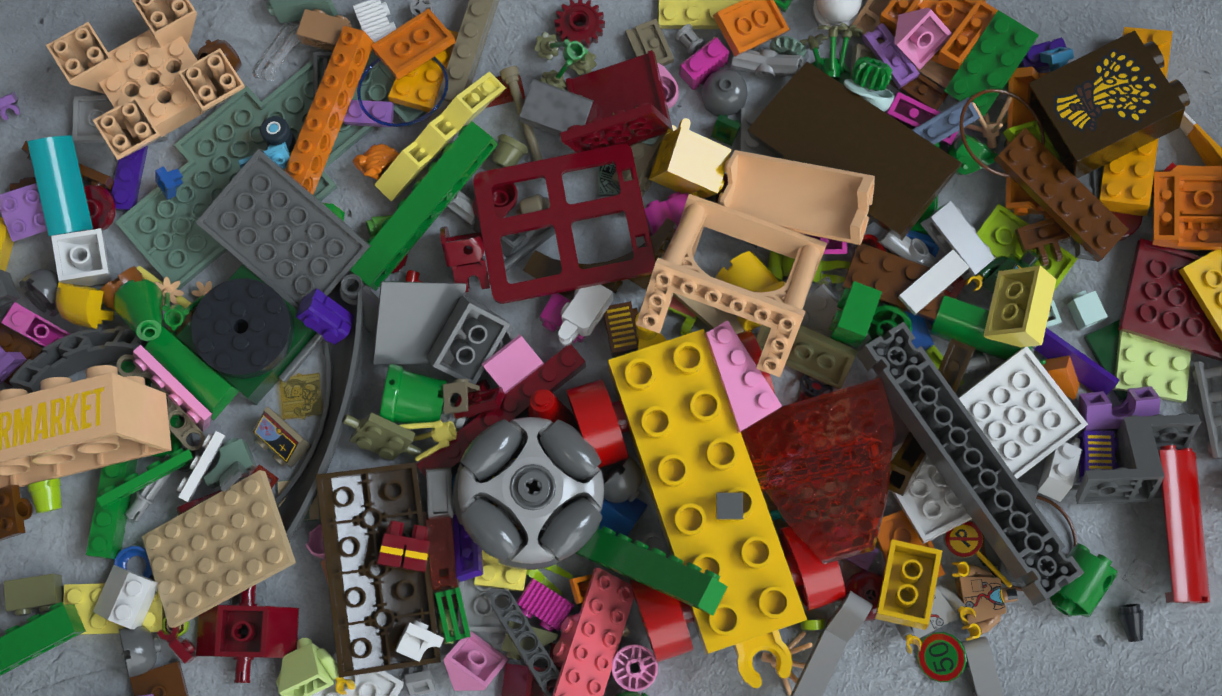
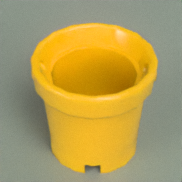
(751, 275)

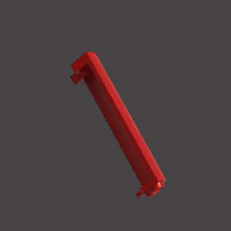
(1184, 527)

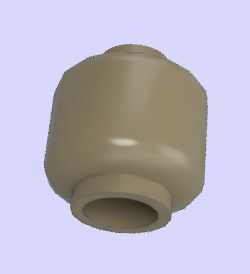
(532, 204)

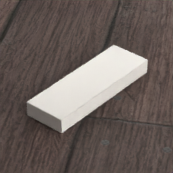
(933, 282)

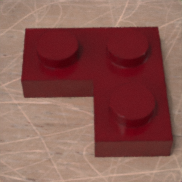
(481, 400)

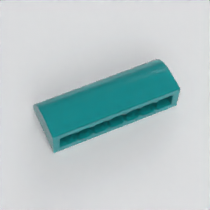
(60, 185)

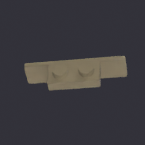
(644, 159)

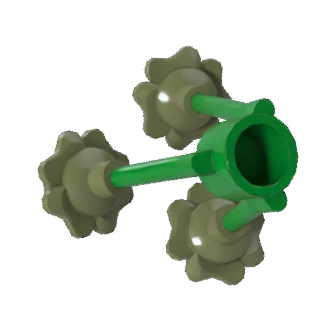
(574, 53)

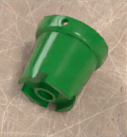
(411, 397)

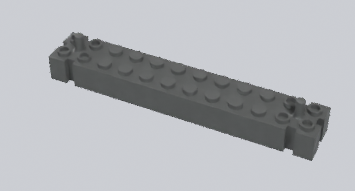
(970, 464)

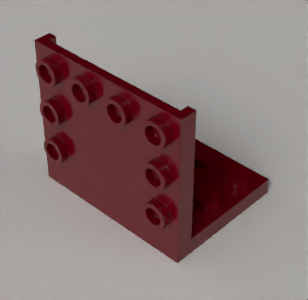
(625, 107)

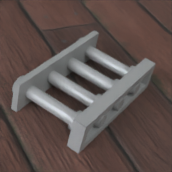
(1202, 376)

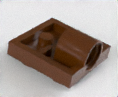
(13, 512)

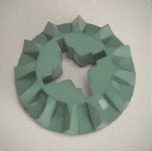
(787, 46)

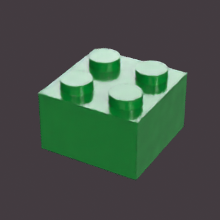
(855, 314)

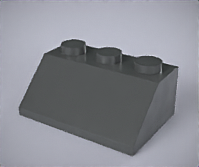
(467, 340)

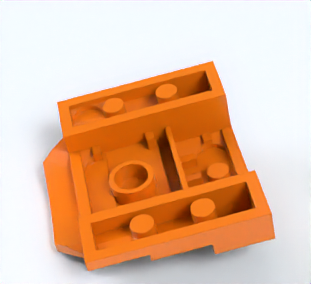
(962, 17)
(1188, 208)

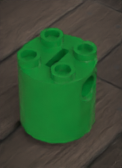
(1087, 590)

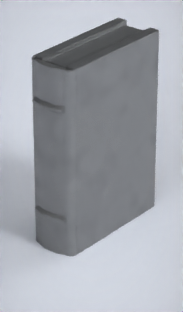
(553, 108)

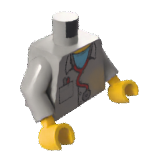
(944, 610)

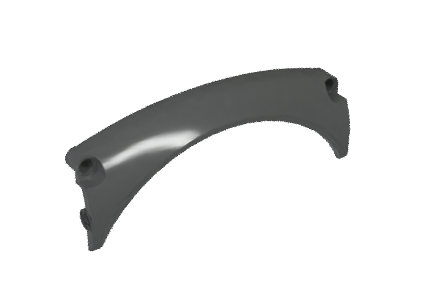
(341, 375)

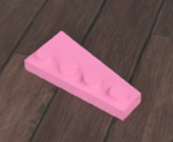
(744, 385)
(177, 392)

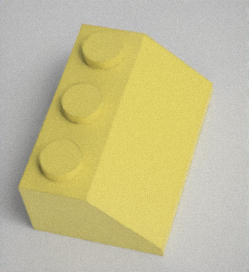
(1020, 306)

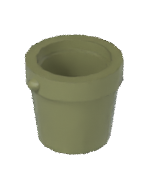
(508, 151)

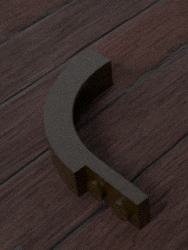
(911, 456)

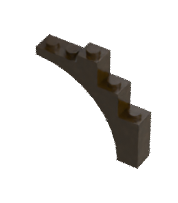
(544, 266)

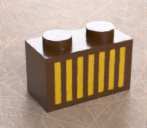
(621, 328)

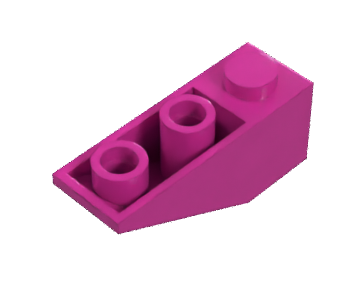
(32, 325)

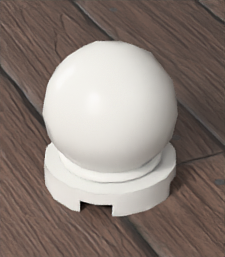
(835, 11)

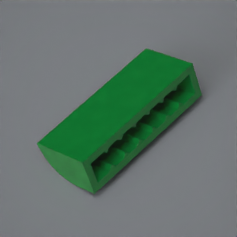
(968, 324)
(192, 372)

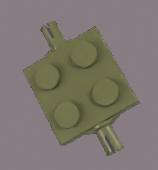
(381, 436)

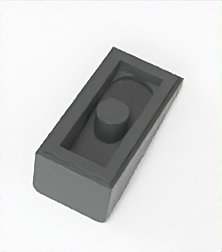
(233, 475)

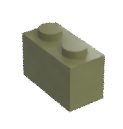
(33, 593)

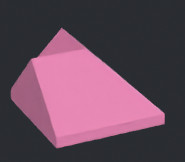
(920, 35)
(473, 664)

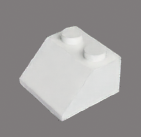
(81, 258)
(126, 598)

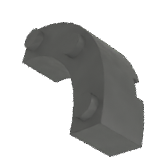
(76, 353)

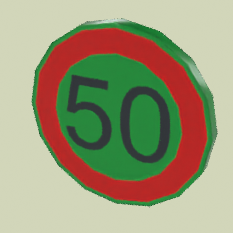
(942, 657)

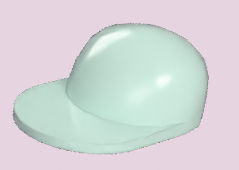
(880, 99)

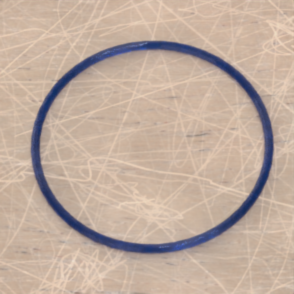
(407, 123)

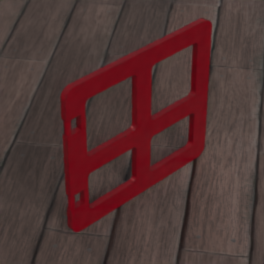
(560, 217)

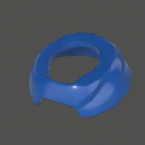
(123, 557)

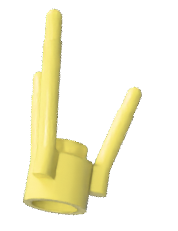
(441, 432)

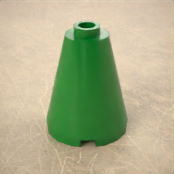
(140, 308)

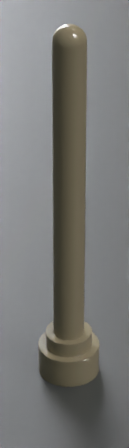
(510, 76)

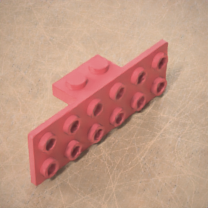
(592, 637)

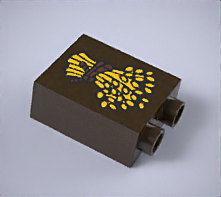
(1107, 103)

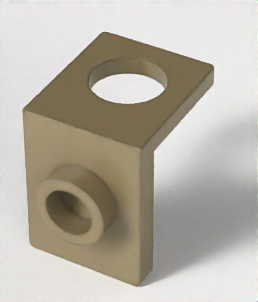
(461, 387)

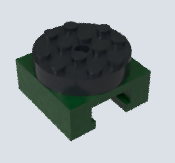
(261, 353)

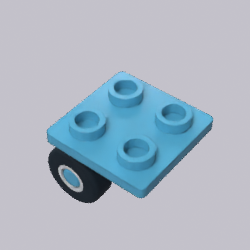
(278, 138)

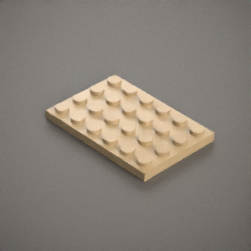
(218, 549)

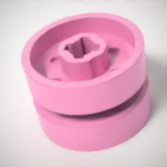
(647, 667)

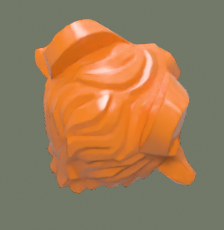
(375, 160)

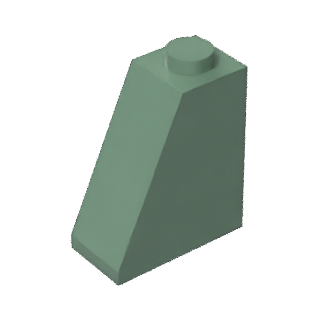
(293, 9)

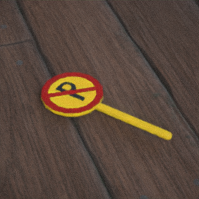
(966, 541)

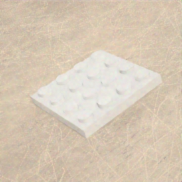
(1022, 411)
(930, 503)

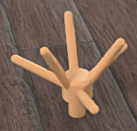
(991, 129)
(769, 658)

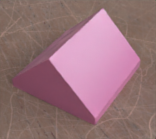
(512, 364)

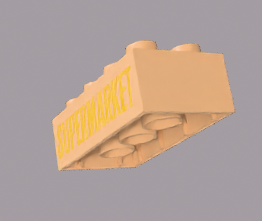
(79, 426)

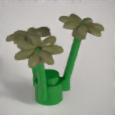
(832, 66)

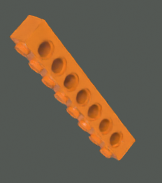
(329, 107)

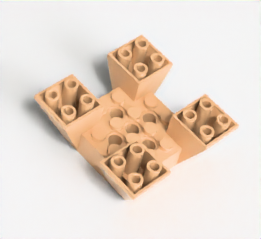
(119, 75)

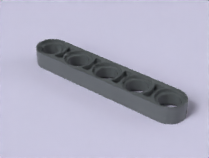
(519, 634)

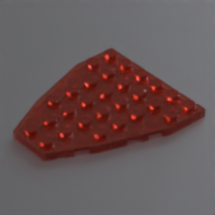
(828, 467)

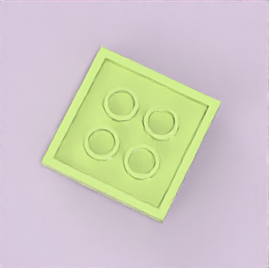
(1153, 364)

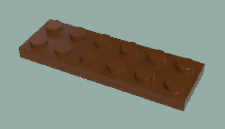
(1061, 194)

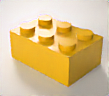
(908, 584)

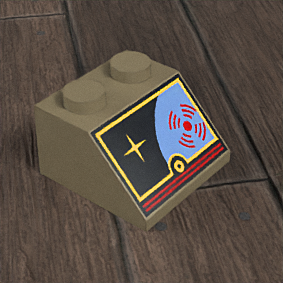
(280, 438)

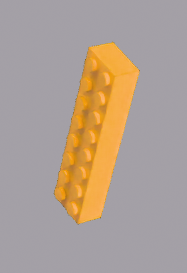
(1129, 179)

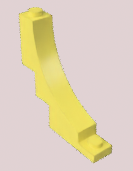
(438, 134)

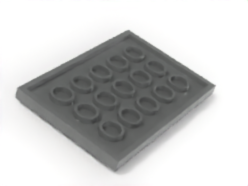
(282, 231)

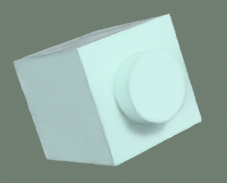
(1086, 309)

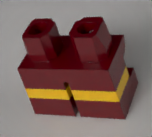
(415, 548)

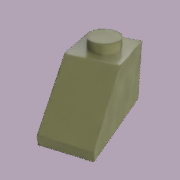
(527, 643)

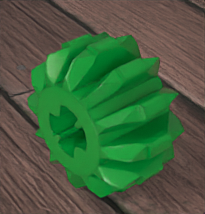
(871, 73)

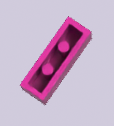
(914, 113)

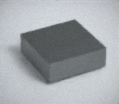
(729, 506)

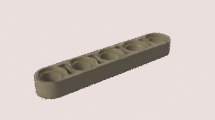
(180, 433)

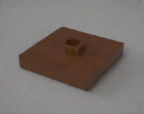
(161, 681)

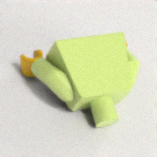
(309, 671)

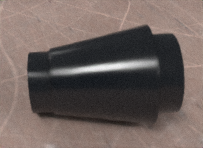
(1132, 621)

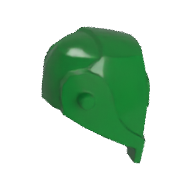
(978, 148)

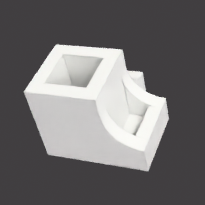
(417, 640)

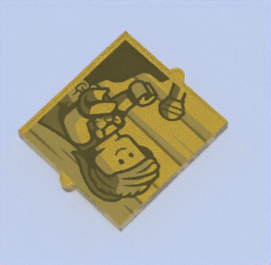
(301, 396)

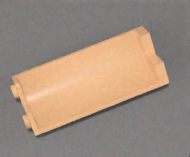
(799, 195)

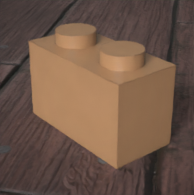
(320, 29)

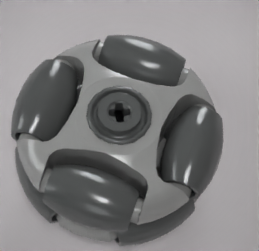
(531, 443)

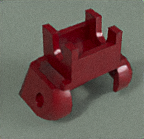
(465, 261)

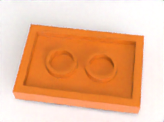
(750, 24)
(413, 44)
(897, 527)

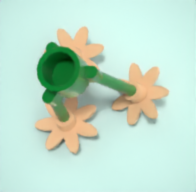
(176, 315)

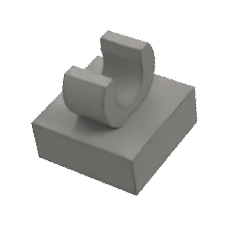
(420, 682)

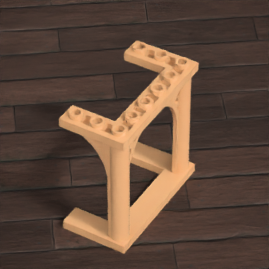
(766, 308)

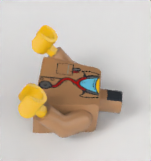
(984, 594)

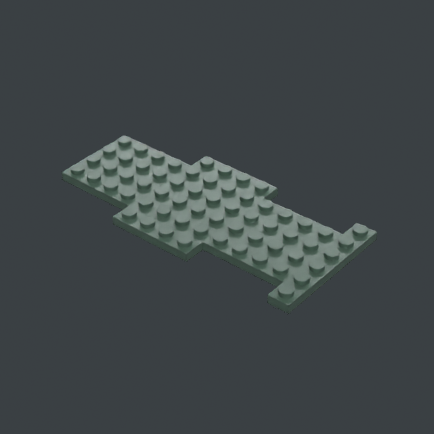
(168, 228)

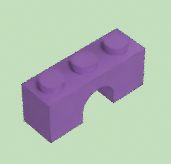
(1100, 414)

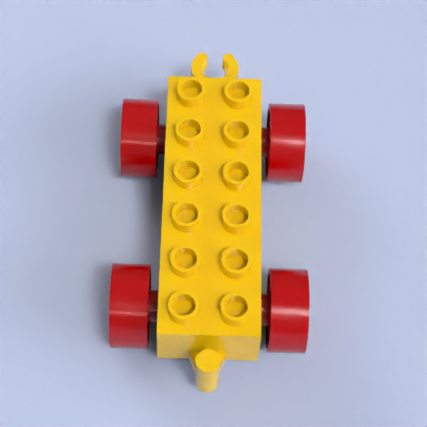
(688, 454)

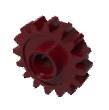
(580, 13)

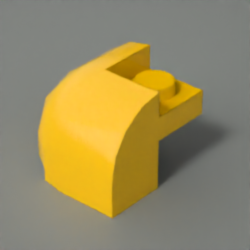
(81, 305)

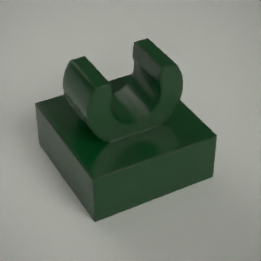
(725, 130)

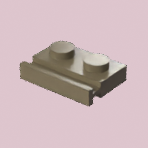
(650, 37)

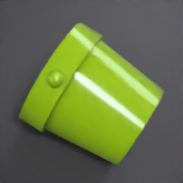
(46, 495)

